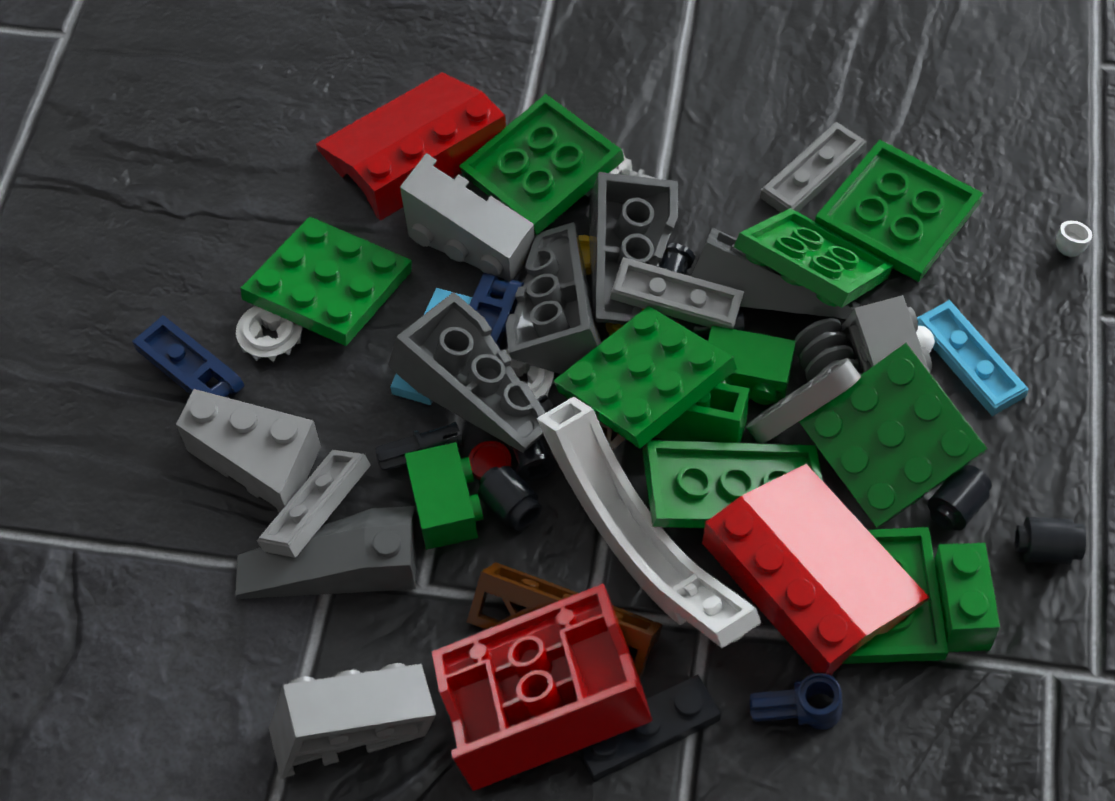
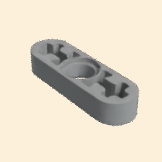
(803, 401)

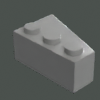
(462, 224)
(881, 329)
(251, 444)
(349, 711)

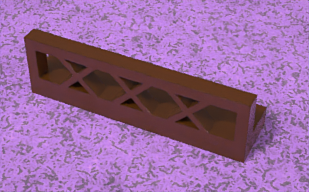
(535, 593)

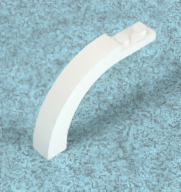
(626, 525)

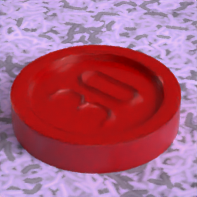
(488, 455)

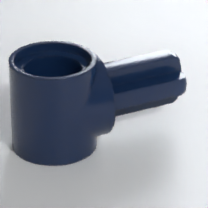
(794, 703)

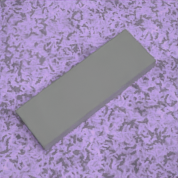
(813, 169)
(676, 294)
(313, 503)

